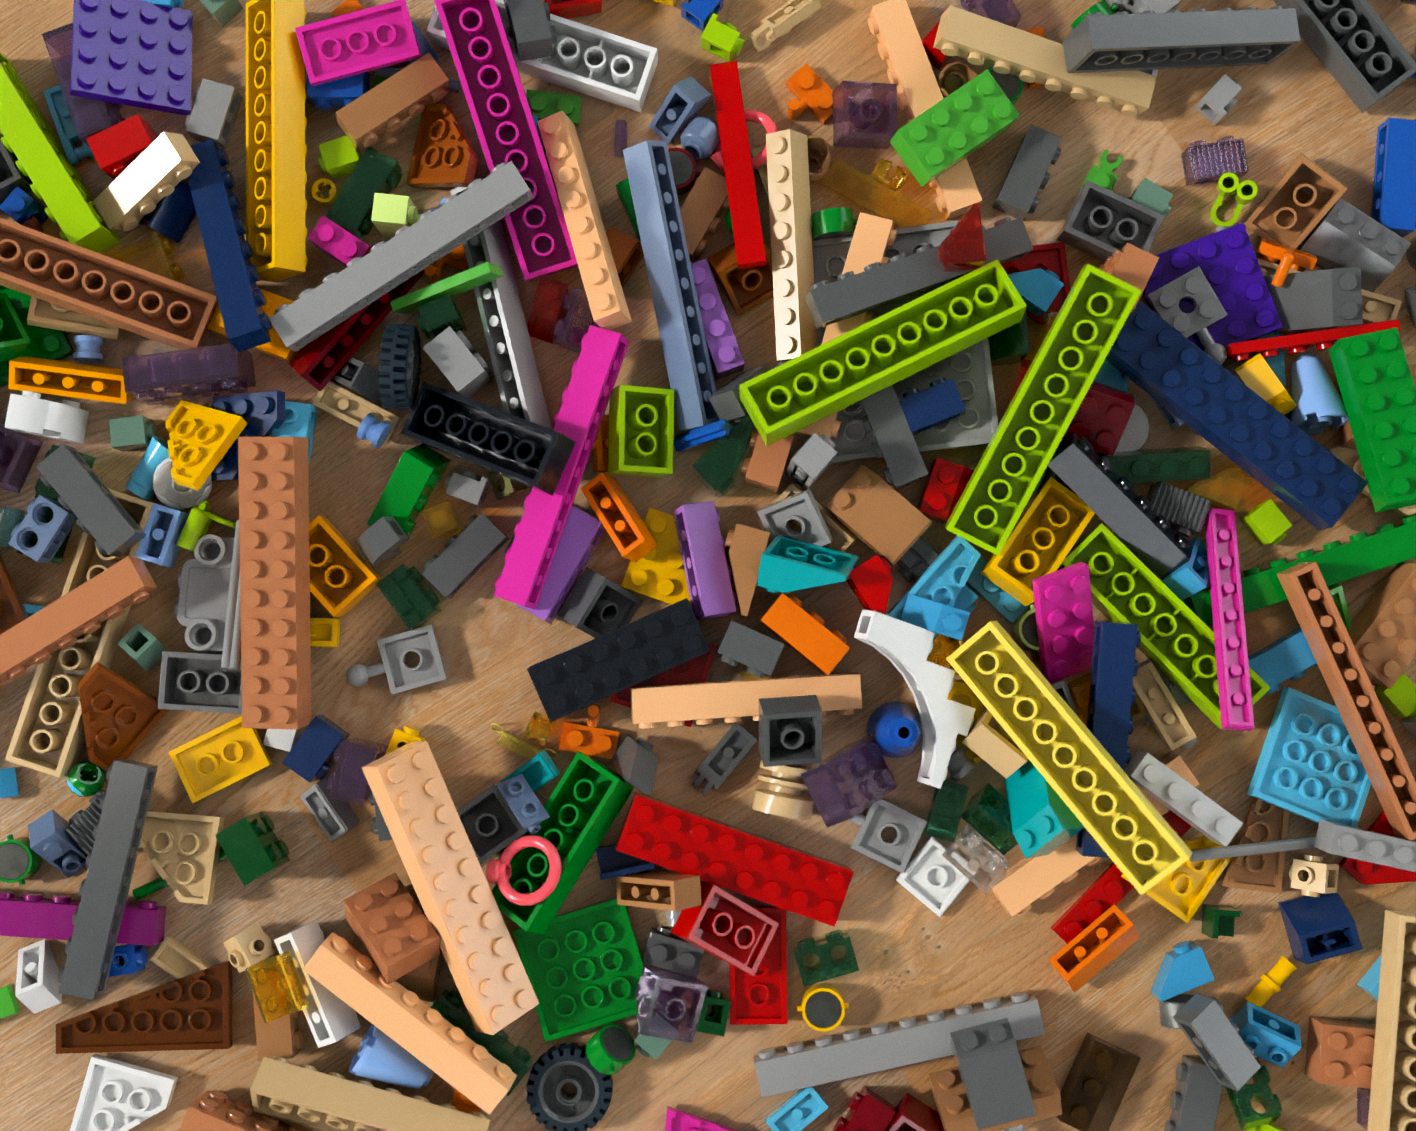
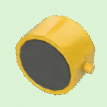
(822, 1007)

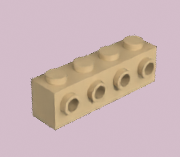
(146, 181)

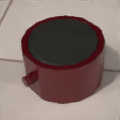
(683, 169)

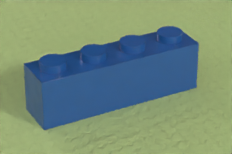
(1395, 176)

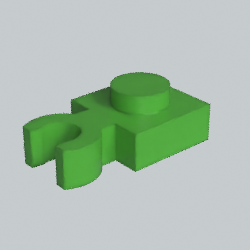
(1103, 175)

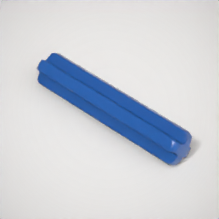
(702, 435)

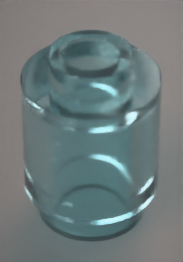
(8, 520)

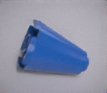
(884, 728)

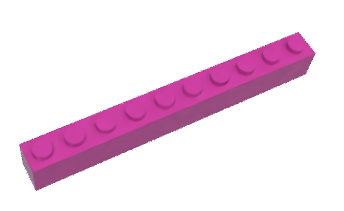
(544, 514)

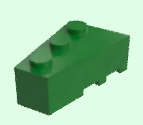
(410, 486)

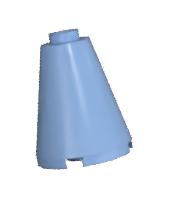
(1315, 397)
(388, 1062)

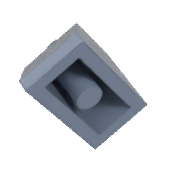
(678, 109)

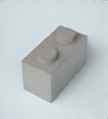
(213, 112)

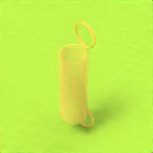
(522, 742)

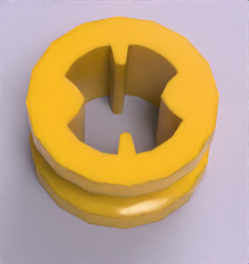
(315, 190)

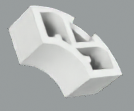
(46, 418)

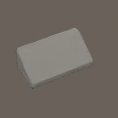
(331, 814)

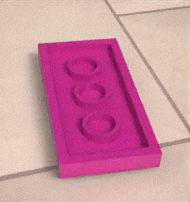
(358, 42)
(1064, 621)

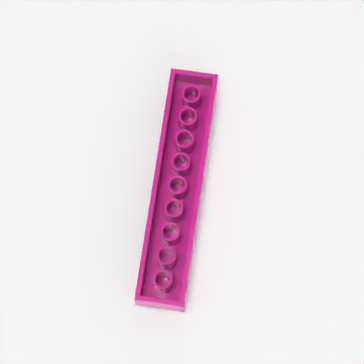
(508, 131)

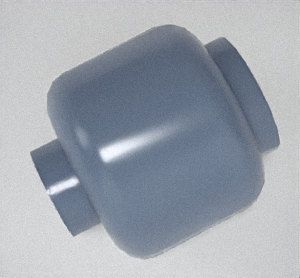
(700, 137)

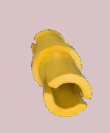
(1271, 982)

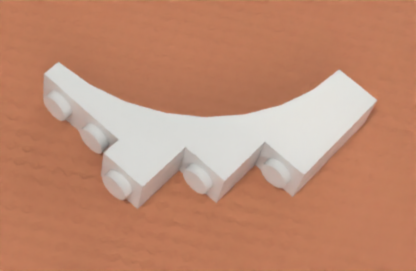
(930, 684)

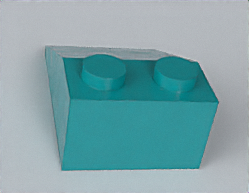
(800, 565)
(1038, 813)

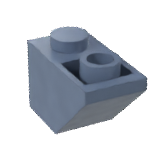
(54, 845)

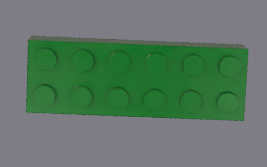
(1380, 412)
(579, 818)

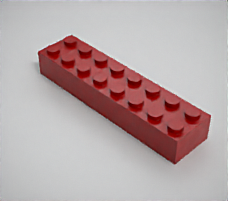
(734, 859)

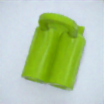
(1227, 186)
(198, 525)

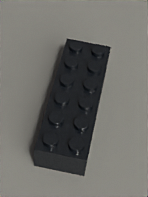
(488, 438)
(618, 660)

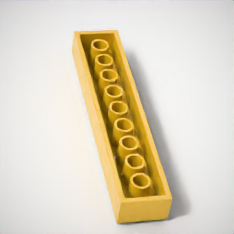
(275, 138)

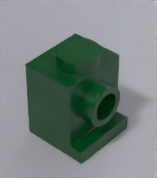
(716, 1021)

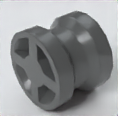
(960, 764)

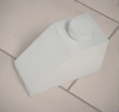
(37, 977)

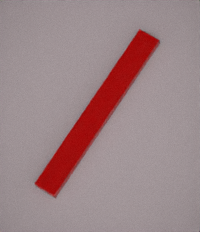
(738, 165)

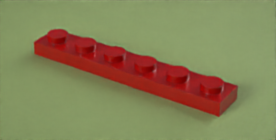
(1300, 342)
(1103, 893)

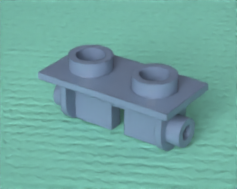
(523, 803)

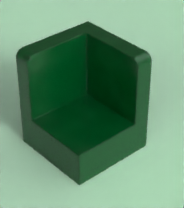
(1219, 920)

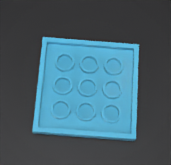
(1310, 762)

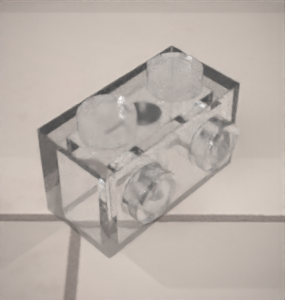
(976, 859)

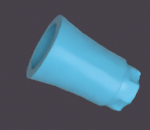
(142, 476)

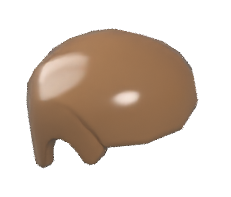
(954, 76)
(818, 157)

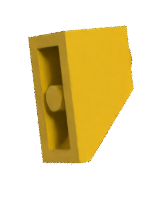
(1263, 381)

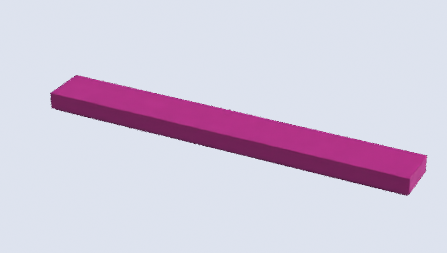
(1228, 620)

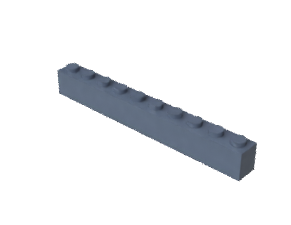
(671, 282)

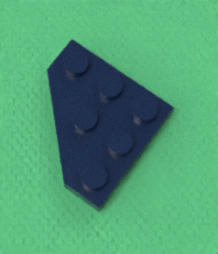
(262, 413)

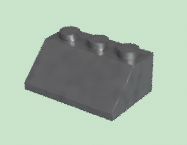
(1354, 239)

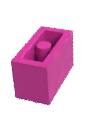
(337, 242)

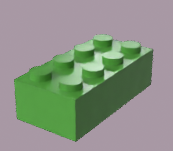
(954, 128)

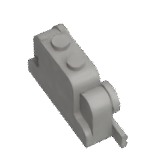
(211, 598)

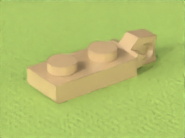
(781, 21)

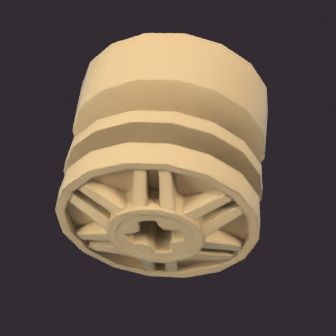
(784, 792)

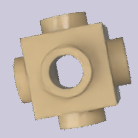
(1314, 875)
(248, 947)

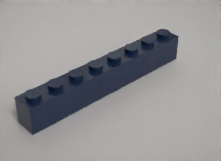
(227, 249)
(1111, 701)

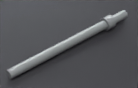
(1252, 848)

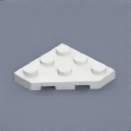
(120, 1095)

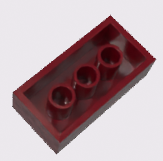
(1100, 415)

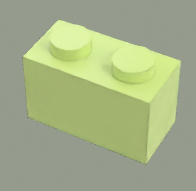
(392, 213)

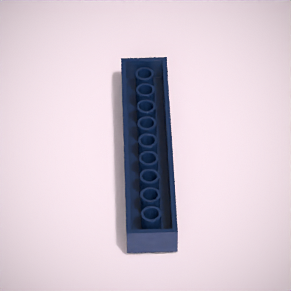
(1234, 419)

